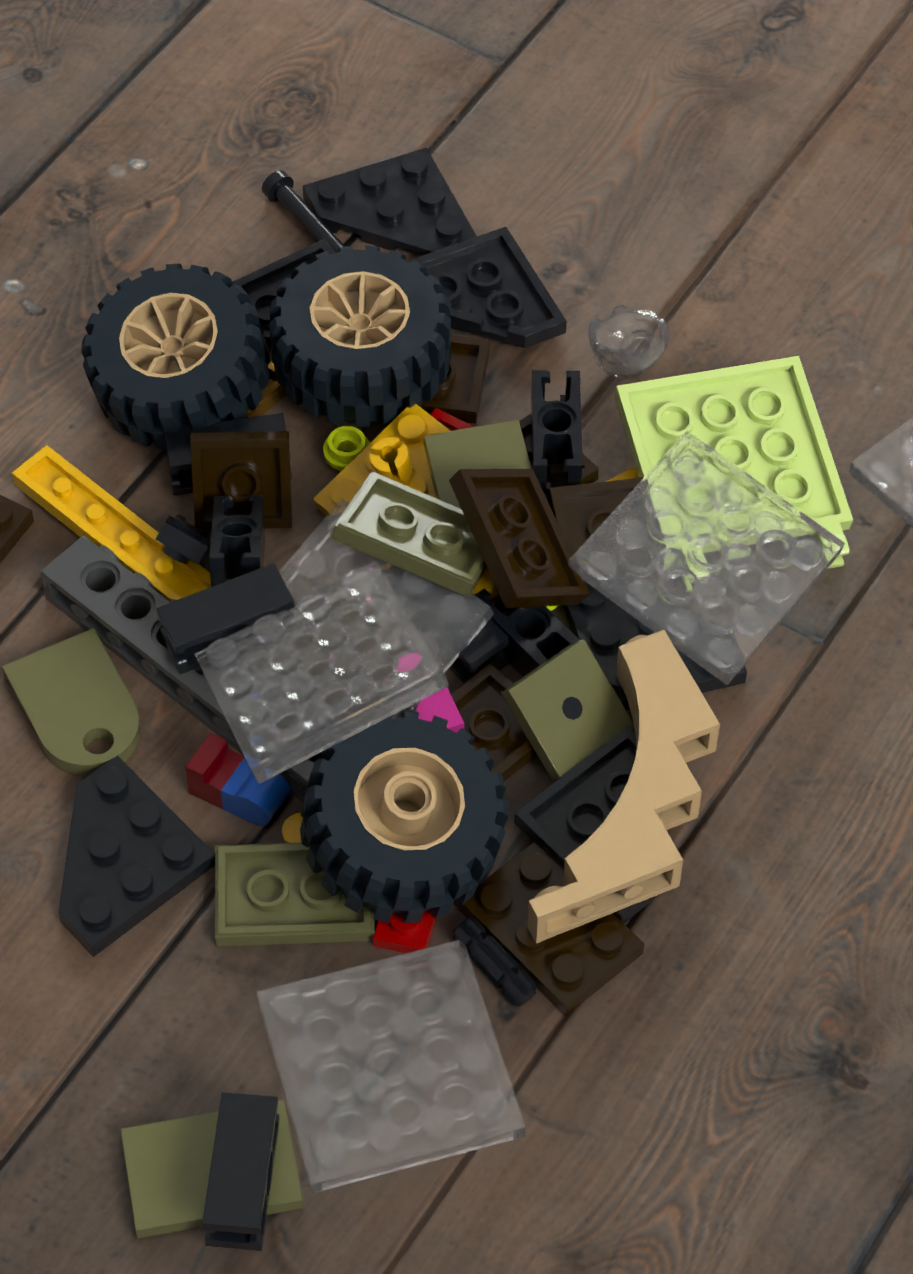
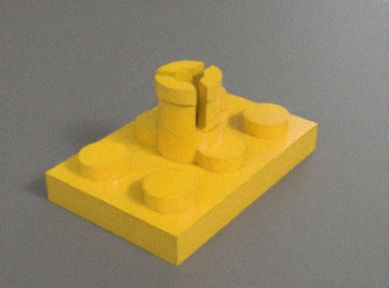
(394, 454)

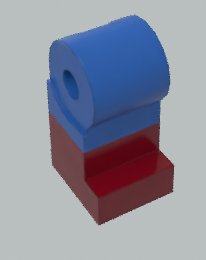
(229, 783)

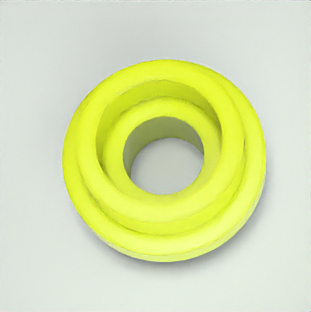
(340, 440)

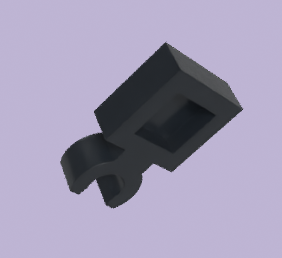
(183, 540)

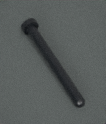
(279, 188)

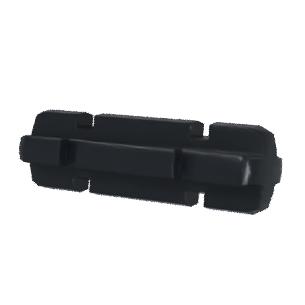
(495, 962)

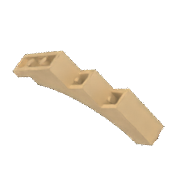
(631, 850)

